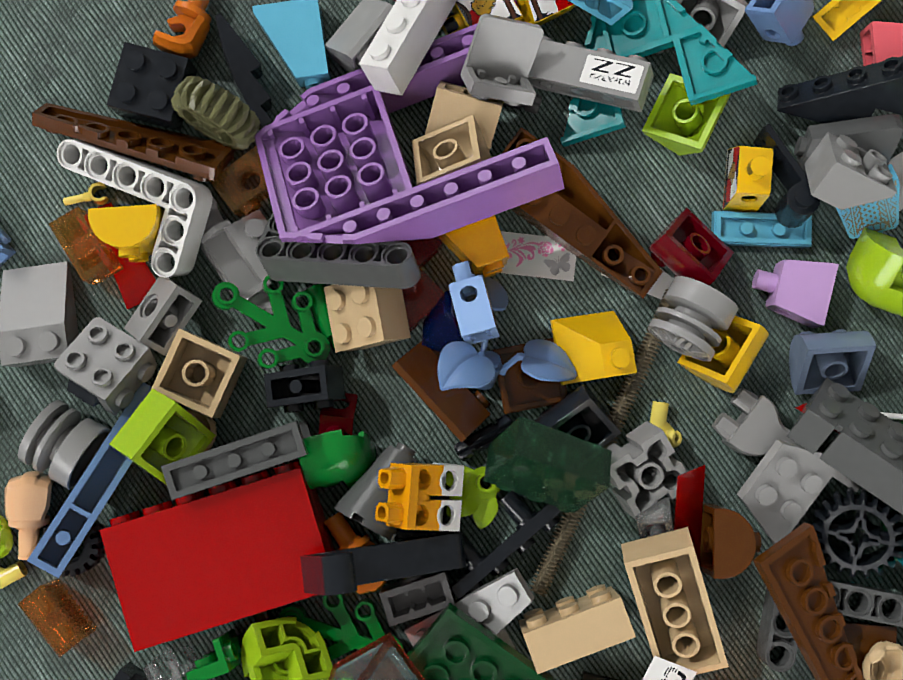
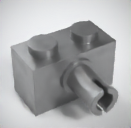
(416, 597)

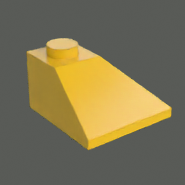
(595, 345)

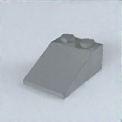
(36, 314)

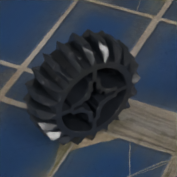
(871, 536)

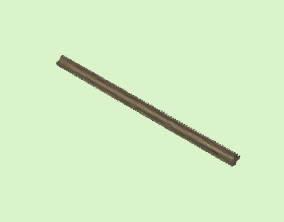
(619, 411)

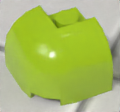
(877, 271)
(284, 651)

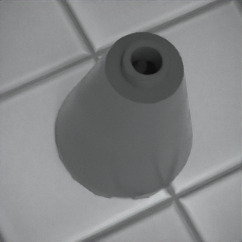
(366, 493)

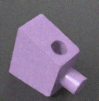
(798, 290)

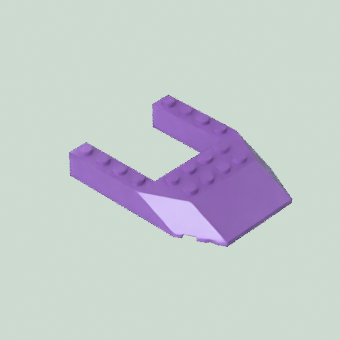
(344, 178)

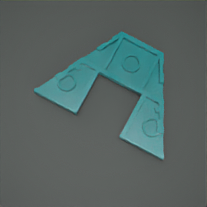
(645, 30)

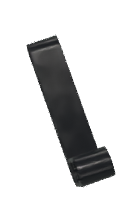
(346, 568)

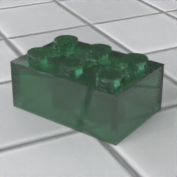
(548, 465)

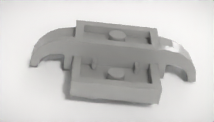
(233, 253)

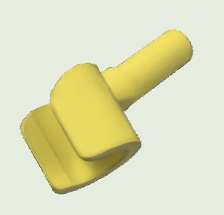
(88, 196)

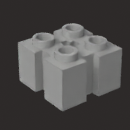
(644, 469)

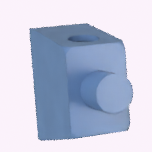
(780, 19)

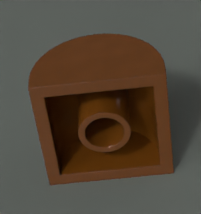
(726, 542)

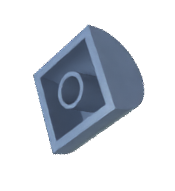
(832, 355)

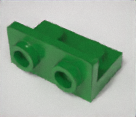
(218, 662)

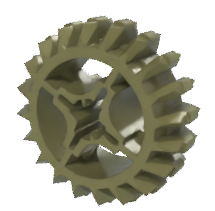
(215, 112)

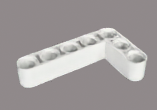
(148, 187)

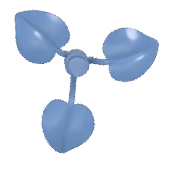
(466, 368)

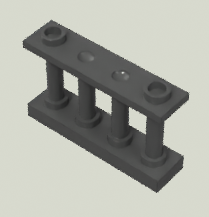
(236, 459)

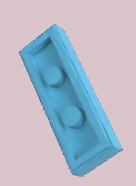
(759, 230)

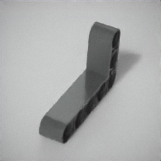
(337, 264)
(867, 608)

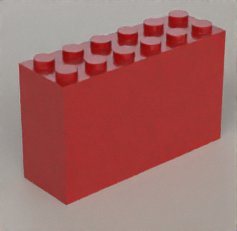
(215, 555)

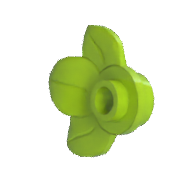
(476, 500)

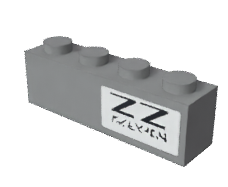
(591, 74)

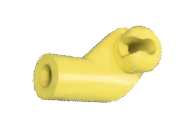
(659, 418)

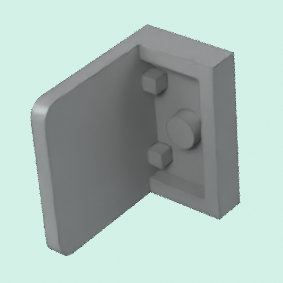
(502, 60)
(107, 364)

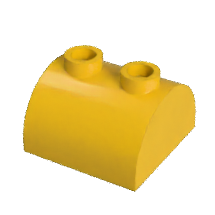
(128, 229)
(732, 357)

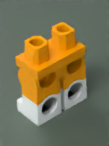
(410, 500)

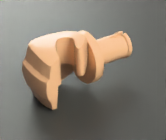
(26, 508)

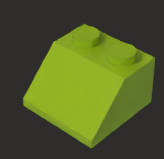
(160, 434)

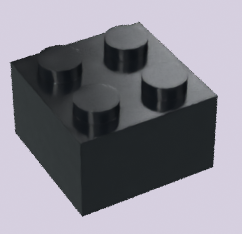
(146, 85)

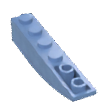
(85, 500)

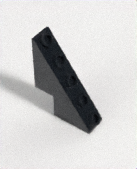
(847, 93)

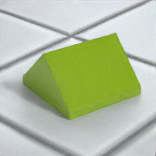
(677, 123)

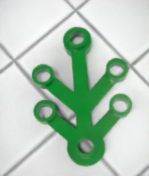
(276, 325)
(346, 637)

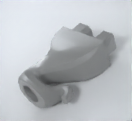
(755, 427)

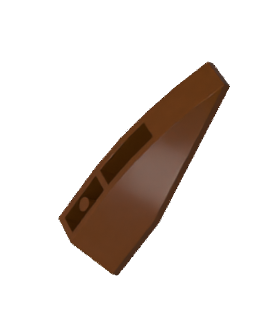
(588, 227)

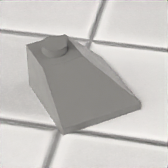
(717, 16)

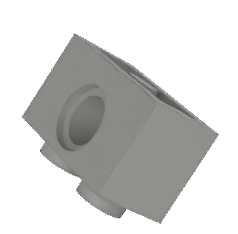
(161, 314)

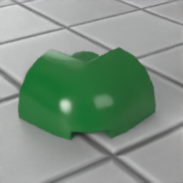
(336, 458)

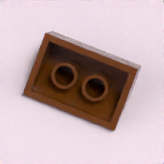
(455, 407)

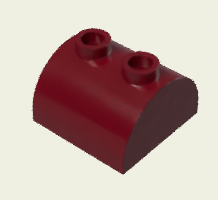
(690, 249)

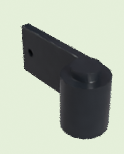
(798, 202)

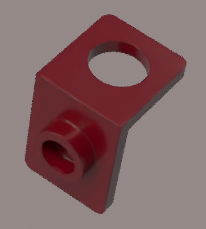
(336, 419)

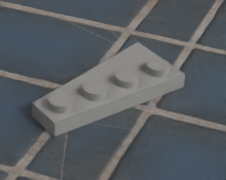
(489, 605)

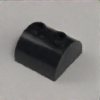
(581, 417)

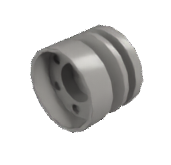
(695, 313)
(62, 443)

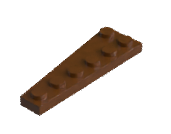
(168, 148)
(806, 602)

